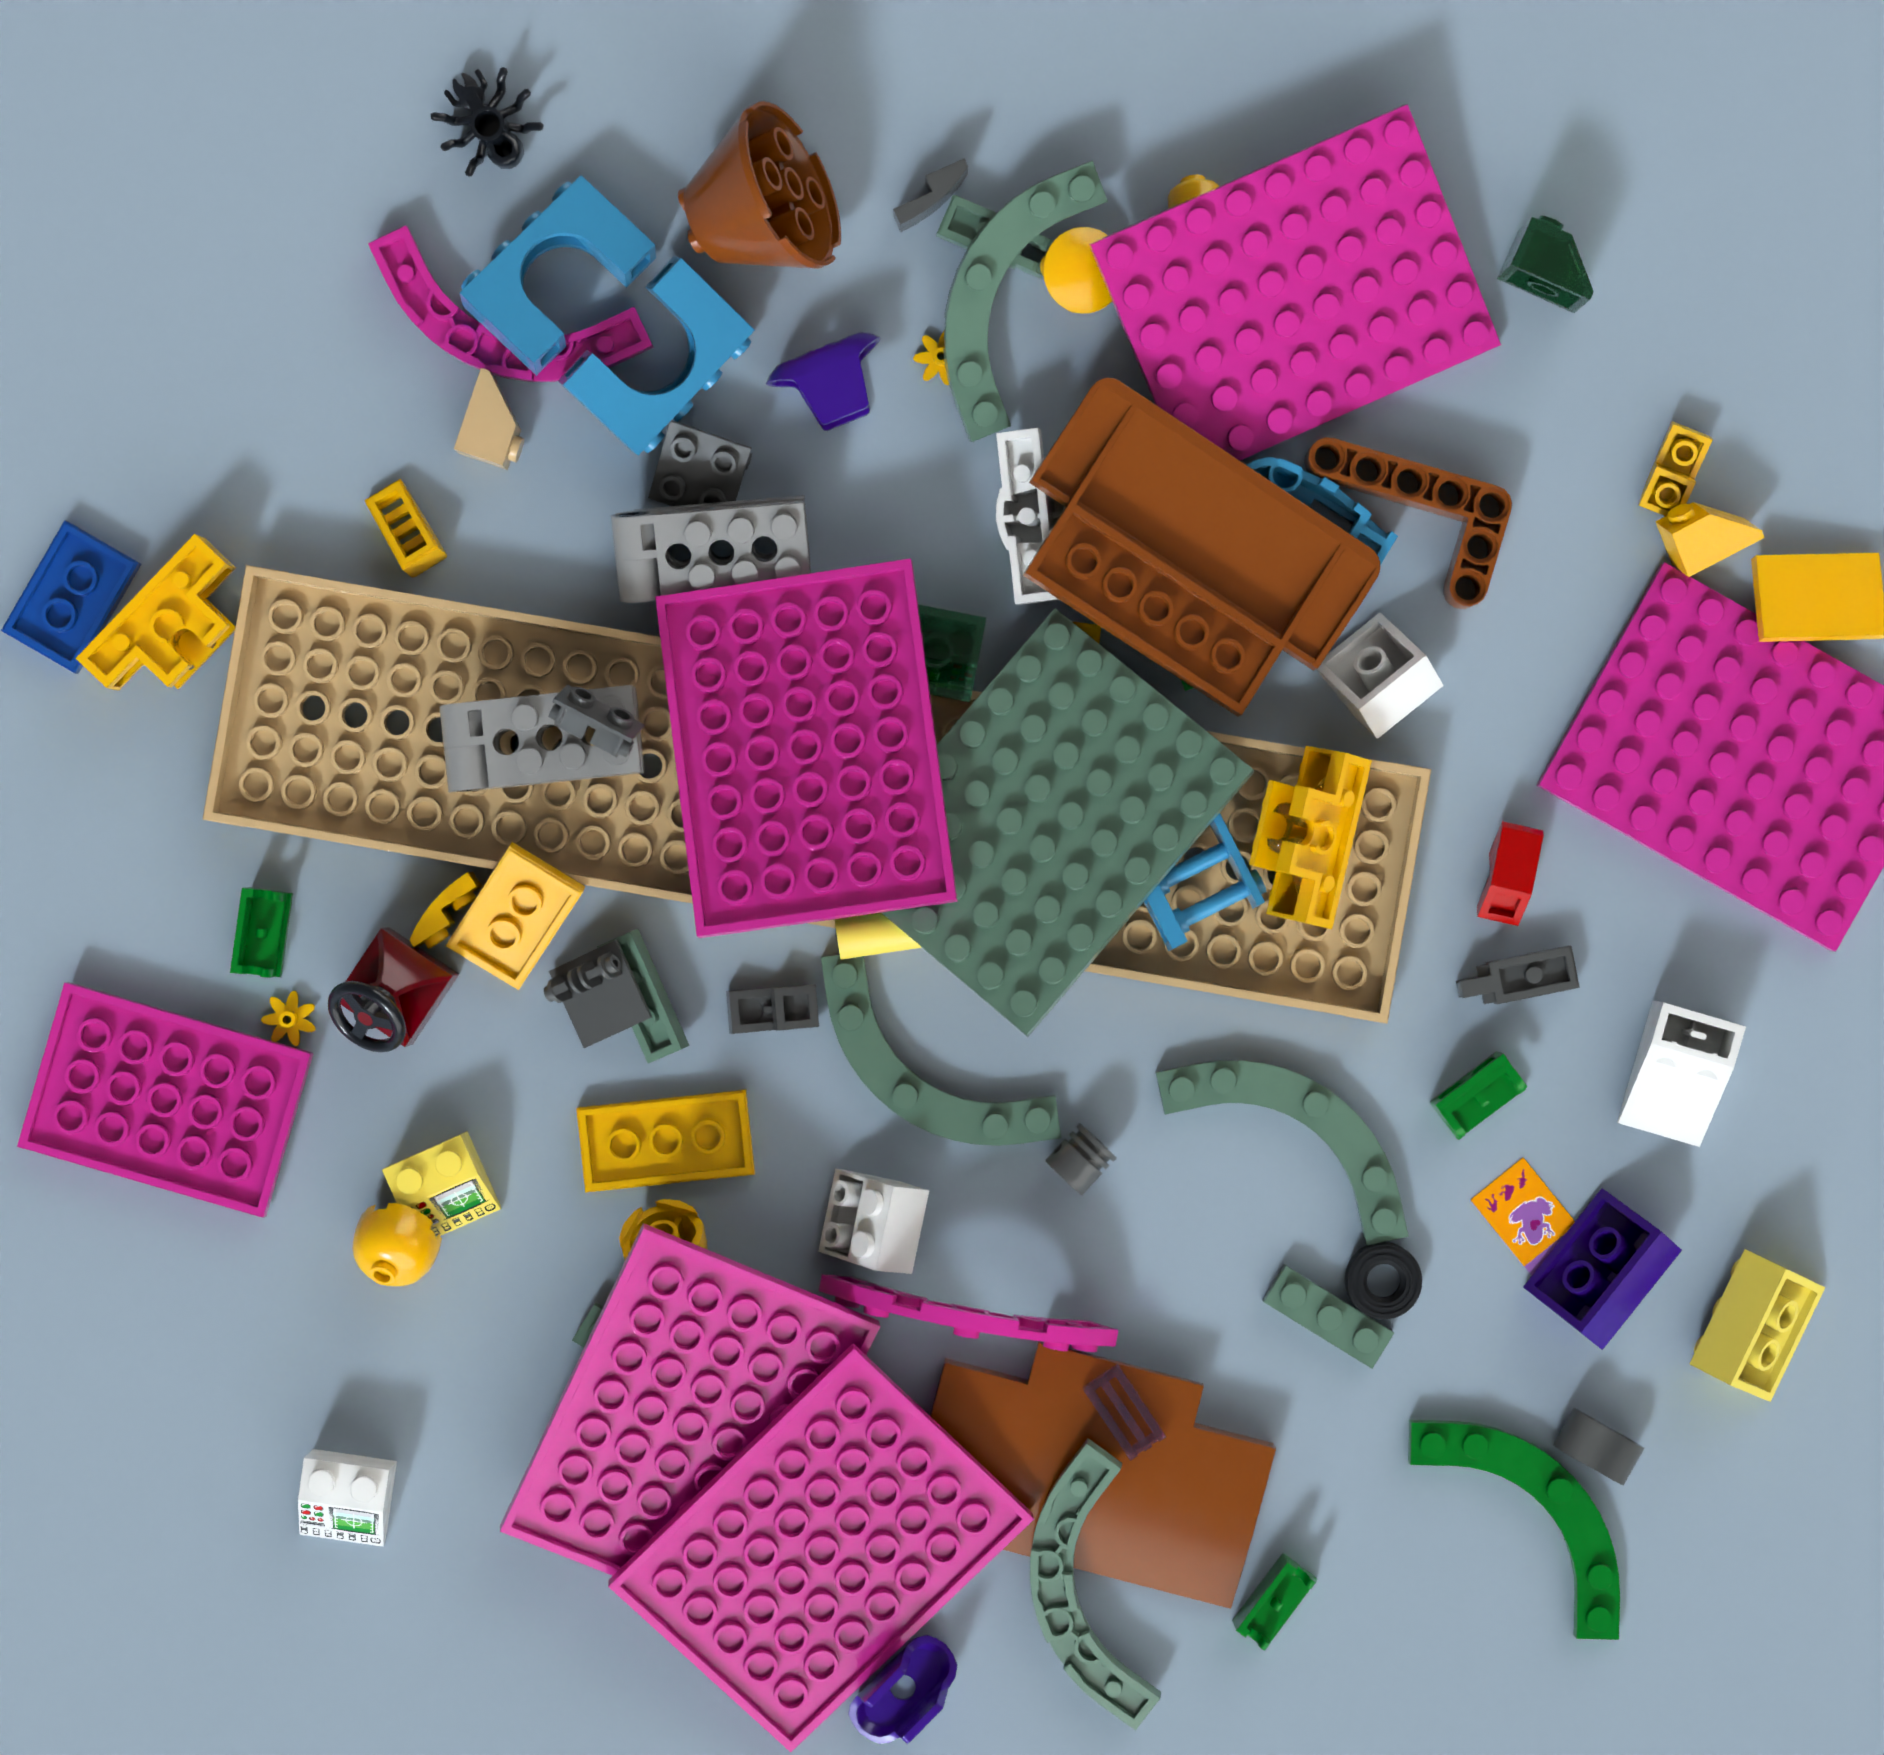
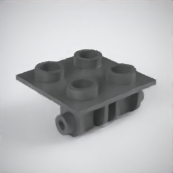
(698, 467)
(598, 993)

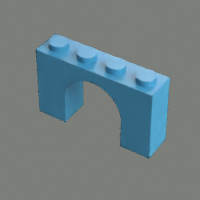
(575, 219)
(713, 337)

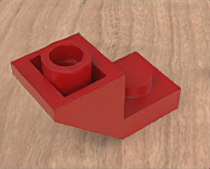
(1512, 873)

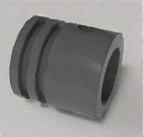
(1080, 1159)

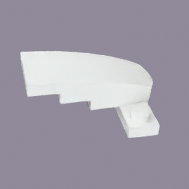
(1023, 510)

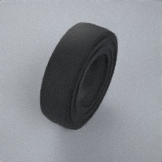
(1406, 1293)

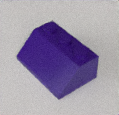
(1602, 1268)

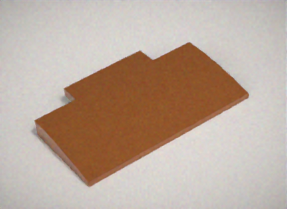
(1170, 1515)

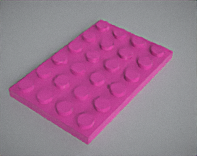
(165, 1099)

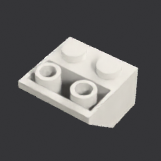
(873, 1221)

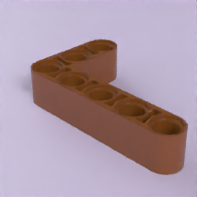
(1427, 499)

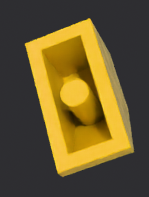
(1703, 536)

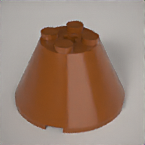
(763, 197)

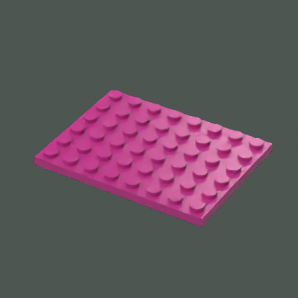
(1298, 289)
(805, 749)
(1734, 757)
(668, 1394)
(821, 1548)

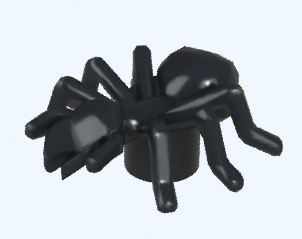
(487, 122)

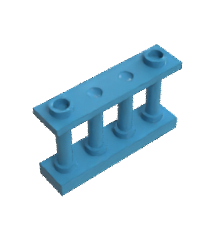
(1174, 923)

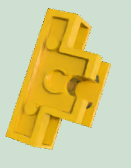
(166, 623)
(1309, 835)

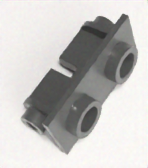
(578, 709)

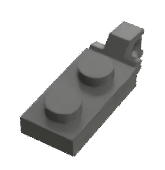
(1522, 976)

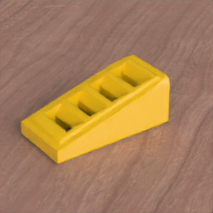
(426, 544)

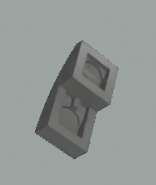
(941, 187)
(772, 1009)

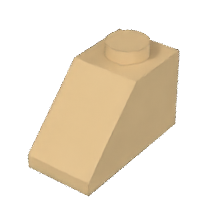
(489, 426)

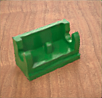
(261, 932)
(1478, 1094)
(1273, 1601)

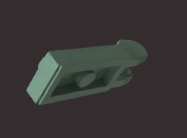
(964, 221)

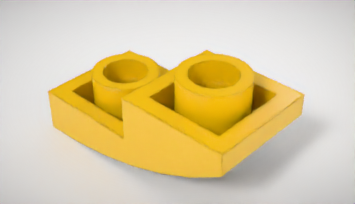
(1675, 469)
(436, 919)

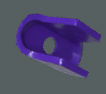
(830, 379)
(884, 1716)

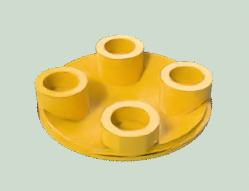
(1073, 273)

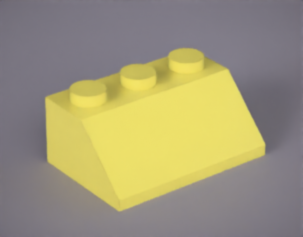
(1756, 1325)

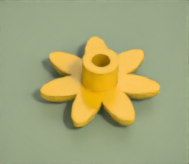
(931, 358)
(297, 1018)

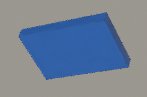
(70, 596)

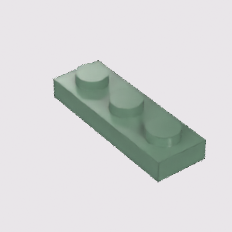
(662, 1032)
(1328, 1316)

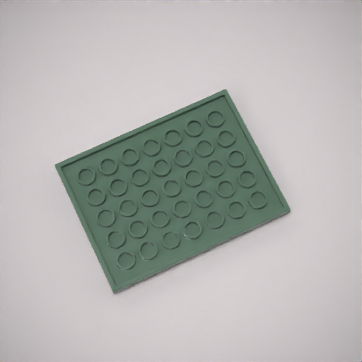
(1062, 817)

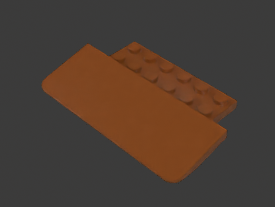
(1191, 549)

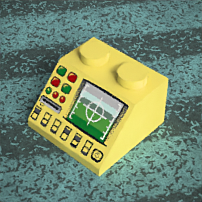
(444, 1184)

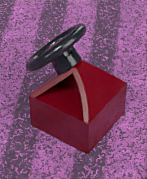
(392, 991)

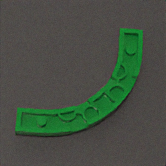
(1555, 1489)

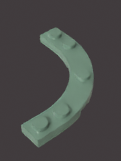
(978, 280)
(909, 1094)
(1310, 1104)
(1056, 1596)

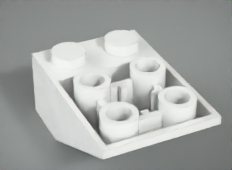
(1680, 1072)

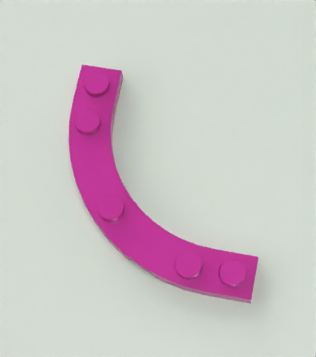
(470, 342)
(967, 1320)

